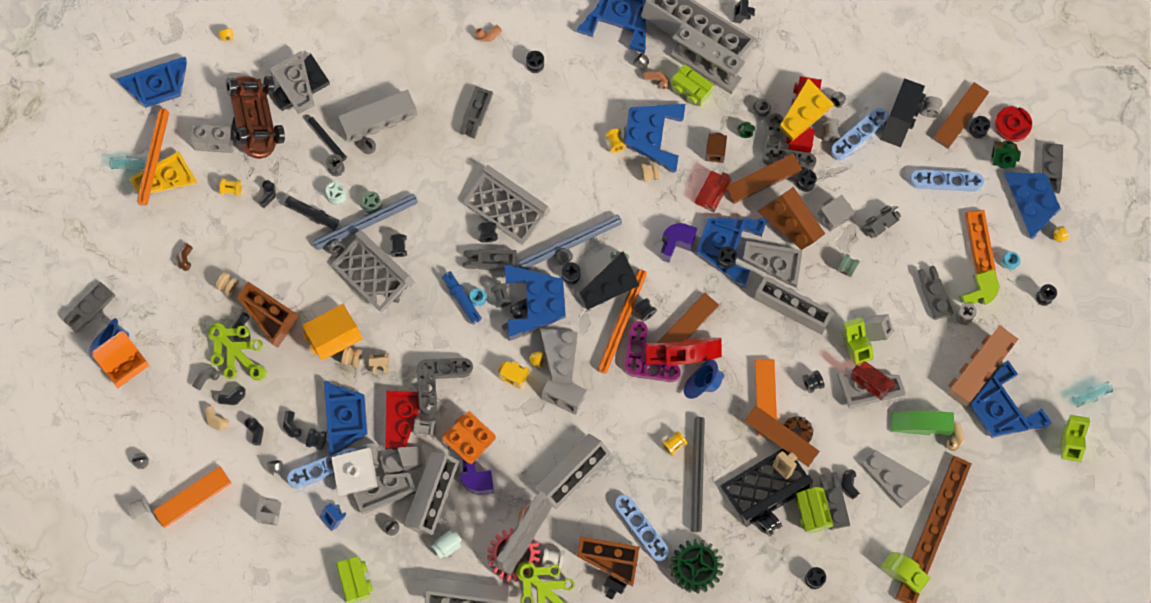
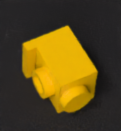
(513, 373)

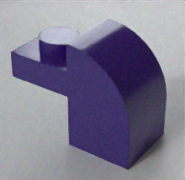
(677, 235)
(476, 482)

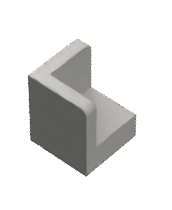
(878, 327)
(267, 511)

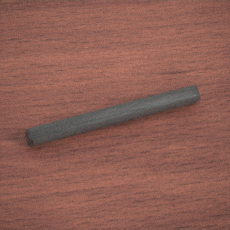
(697, 475)

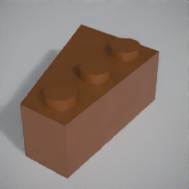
(793, 219)
(268, 313)
(612, 557)

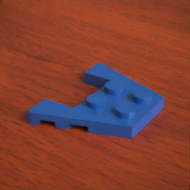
(621, 14)
(645, 131)
(727, 232)
(544, 299)
(998, 411)

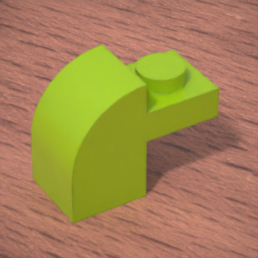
(987, 288)
(856, 342)
(1073, 438)
(906, 570)

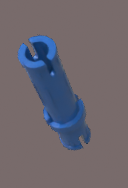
(457, 291)

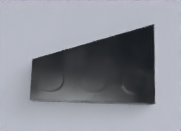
(316, 78)
(610, 282)

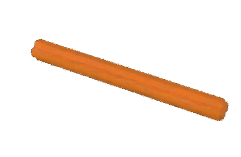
(153, 156)
(621, 323)

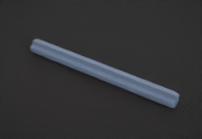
(365, 221)
(570, 242)

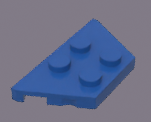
(156, 83)
(1034, 199)
(344, 416)

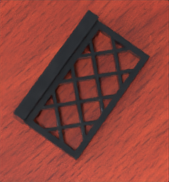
(773, 501)

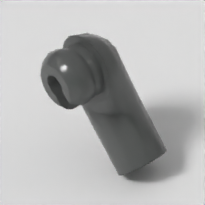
(205, 375)

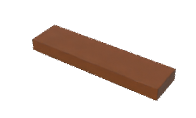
(961, 115)
(764, 178)
(691, 320)
(781, 435)

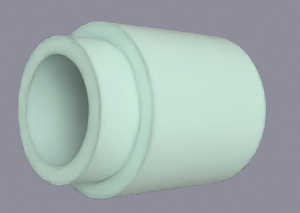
(447, 544)

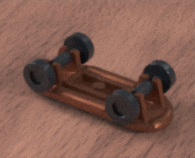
(253, 115)

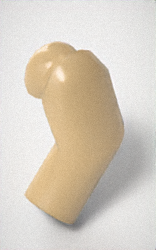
(215, 421)
(957, 438)

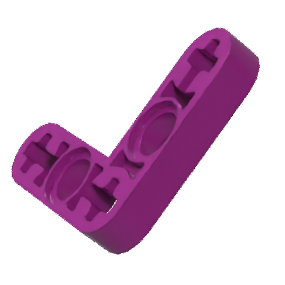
(642, 372)

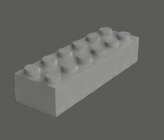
(673, 13)

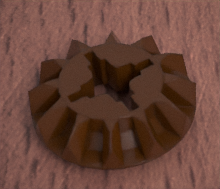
(803, 424)

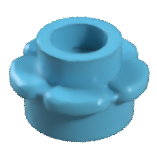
(1011, 256)
(482, 296)

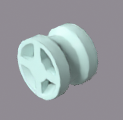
(332, 190)

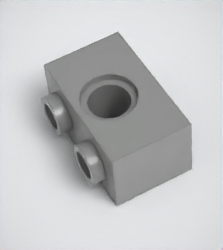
(213, 138)

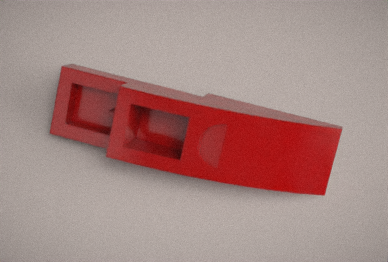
(683, 352)

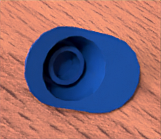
(110, 331)
(705, 379)

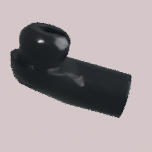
(269, 193)
(241, 321)
(256, 429)
(847, 483)

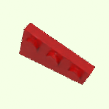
(400, 417)

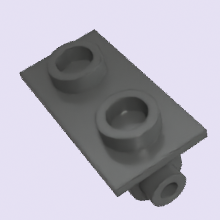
(887, 216)

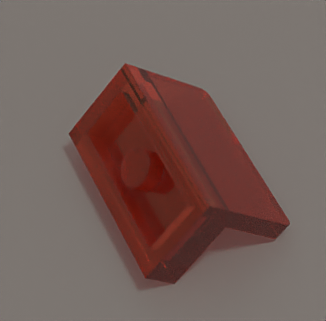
(713, 190)
(872, 380)

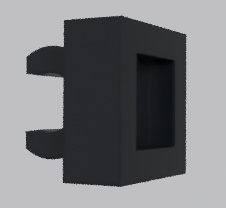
(742, 11)
(614, 586)

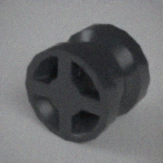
(537, 58)
(982, 123)
(807, 176)
(487, 232)
(727, 253)
(572, 277)
(645, 309)
(813, 381)
(316, 439)
(769, 523)
(816, 574)

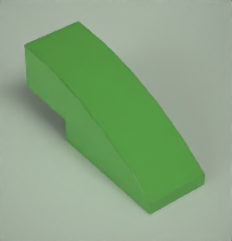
(922, 422)

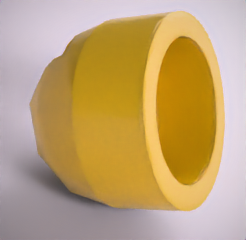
(226, 33)
(1060, 234)
(537, 359)

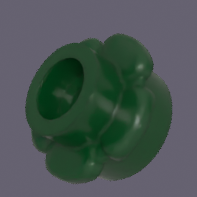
(745, 129)

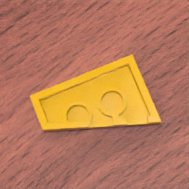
(805, 111)
(169, 174)

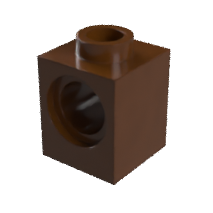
(716, 147)

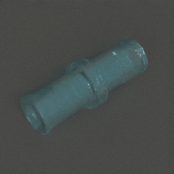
(127, 163)
(1092, 394)

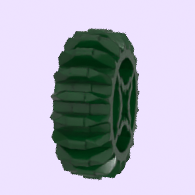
(692, 583)

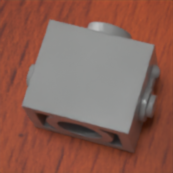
(835, 212)

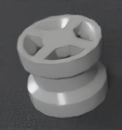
(932, 107)

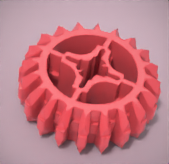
(501, 540)

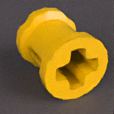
(615, 140)
(224, 184)
(674, 443)

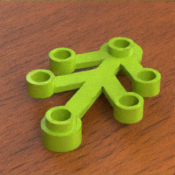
(234, 350)
(543, 588)

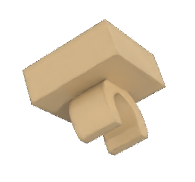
(379, 360)
(785, 464)

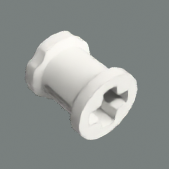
(553, 558)

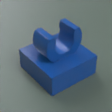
(331, 516)

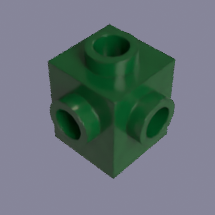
(1005, 154)

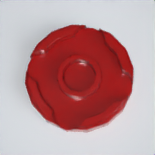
(1013, 123)

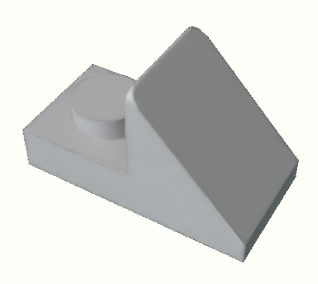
(401, 461)

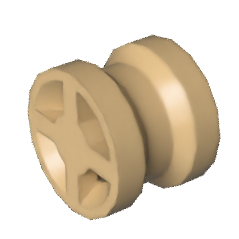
(650, 171)
(227, 284)
(351, 357)

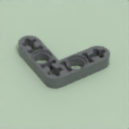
(775, 149)
(435, 373)

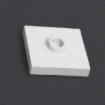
(354, 472)

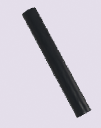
(326, 138)

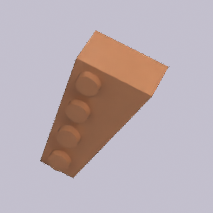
(982, 366)

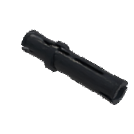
(318, 216)

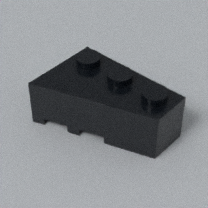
(903, 112)

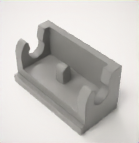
(564, 395)

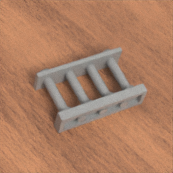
(707, 59)

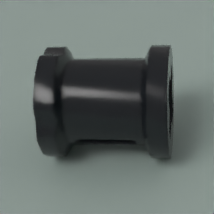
(398, 245)
(1051, 294)

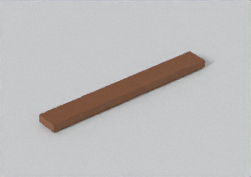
(937, 522)

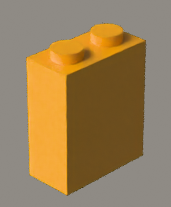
(331, 332)

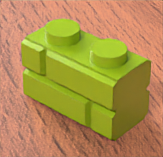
(691, 85)
(814, 510)
(353, 579)

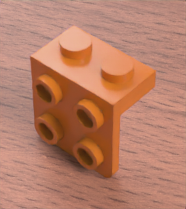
(120, 359)
(468, 437)

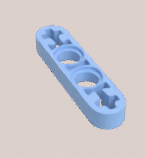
(859, 134)
(946, 177)
(322, 464)
(640, 529)

